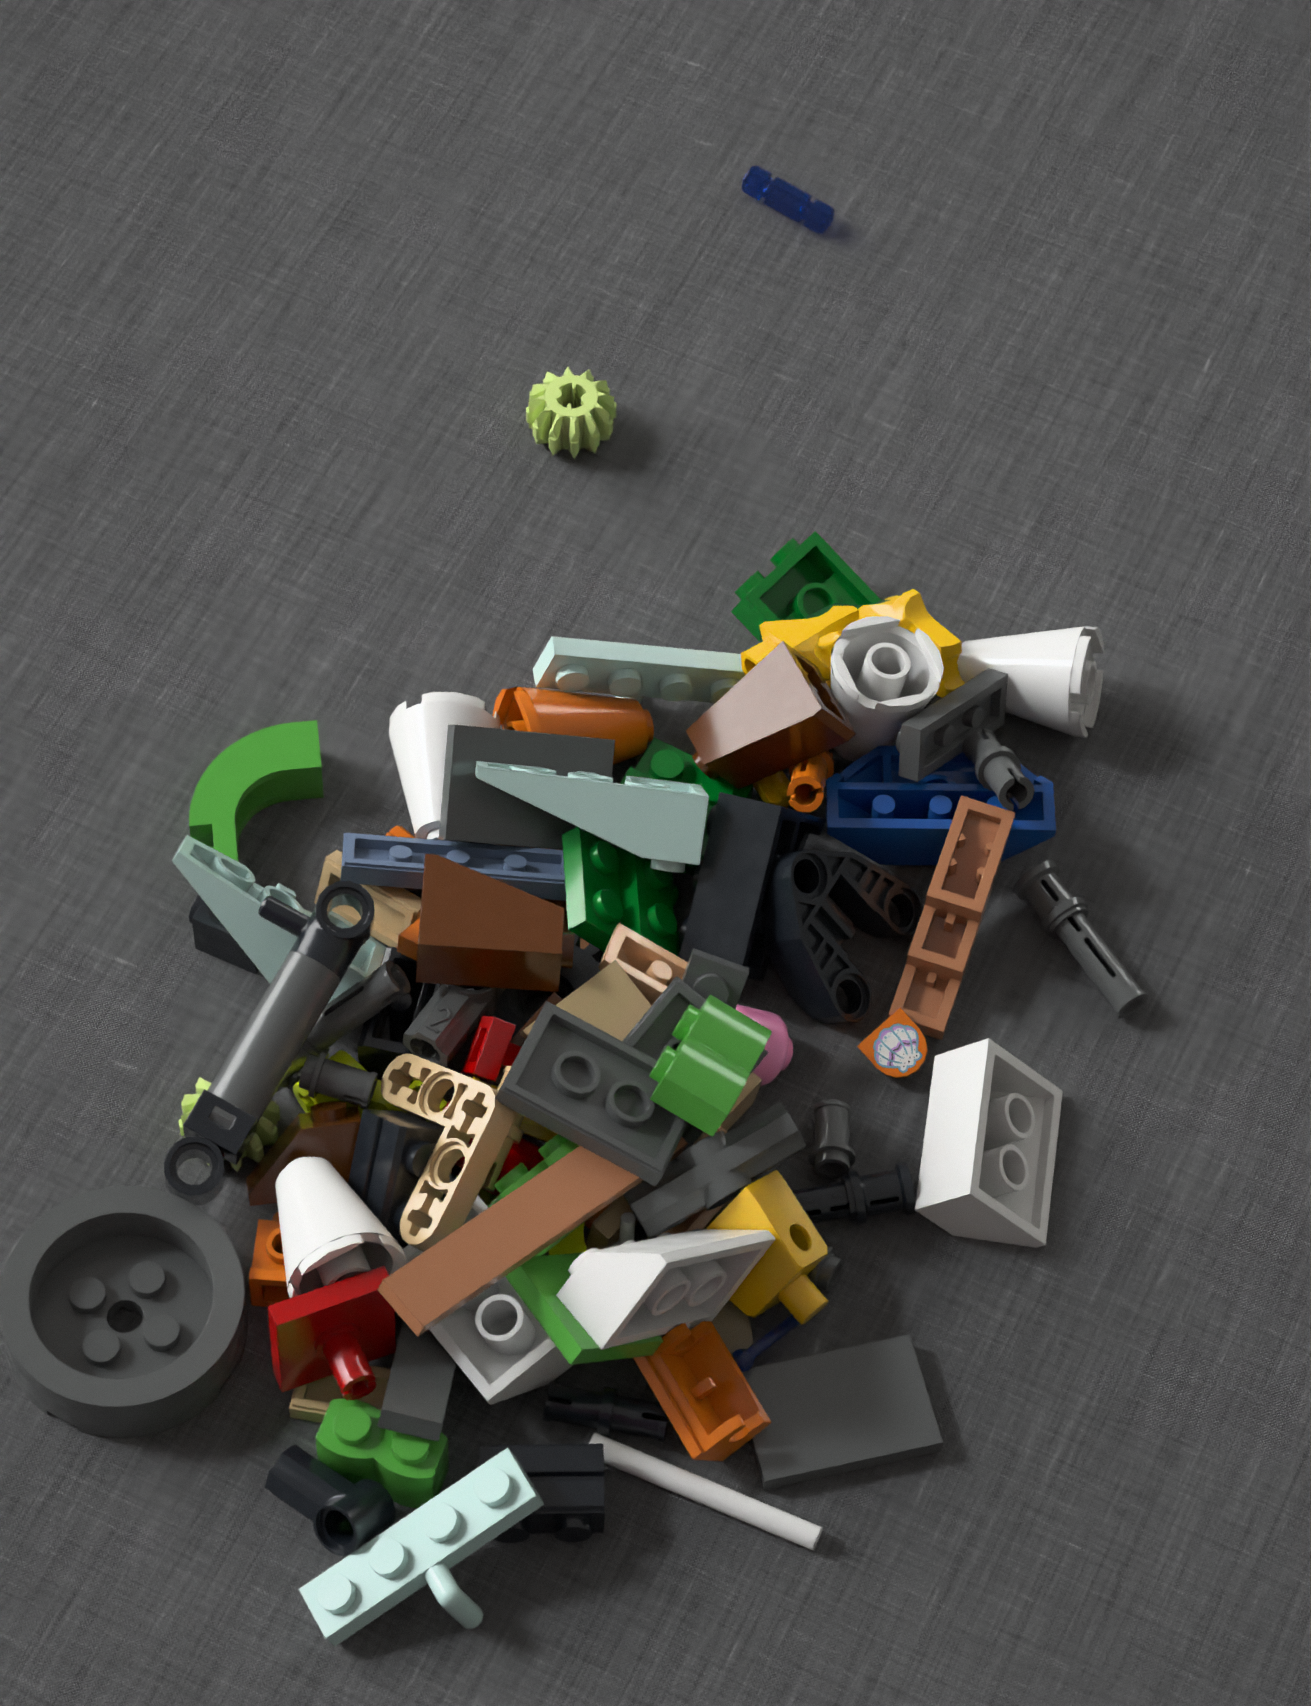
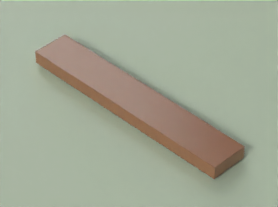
(505, 1237)

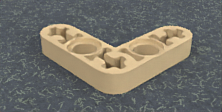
(461, 1122)

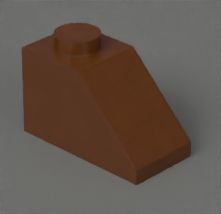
(325, 1133)

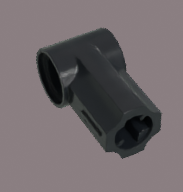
(341, 1511)

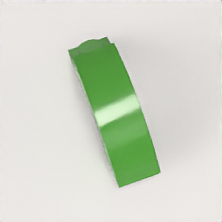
(251, 775)

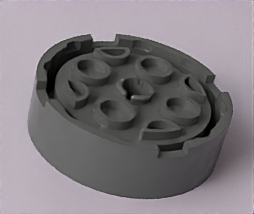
(134, 1253)

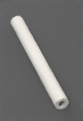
(709, 1493)

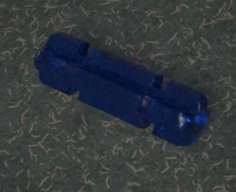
(788, 199)

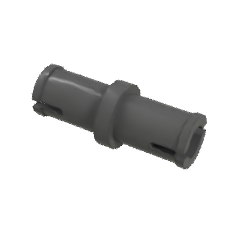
(998, 769)

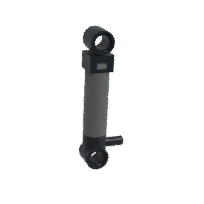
(272, 1038)

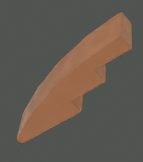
(952, 914)

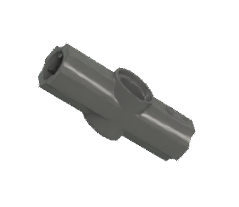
(449, 1021)
(715, 1170)

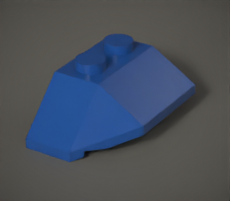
(909, 820)

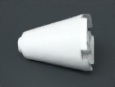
(1048, 675)
(882, 680)
(419, 749)
(328, 1228)

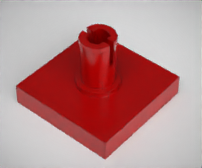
(333, 1334)

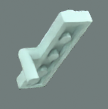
(636, 670)
(423, 1550)

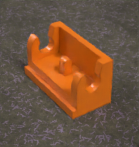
(703, 1392)

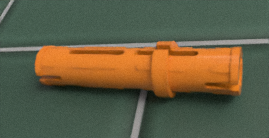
(809, 777)

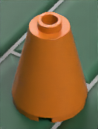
(578, 716)

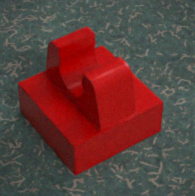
(491, 1049)

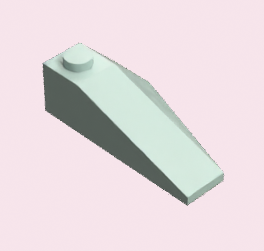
(642, 816)
(235, 901)

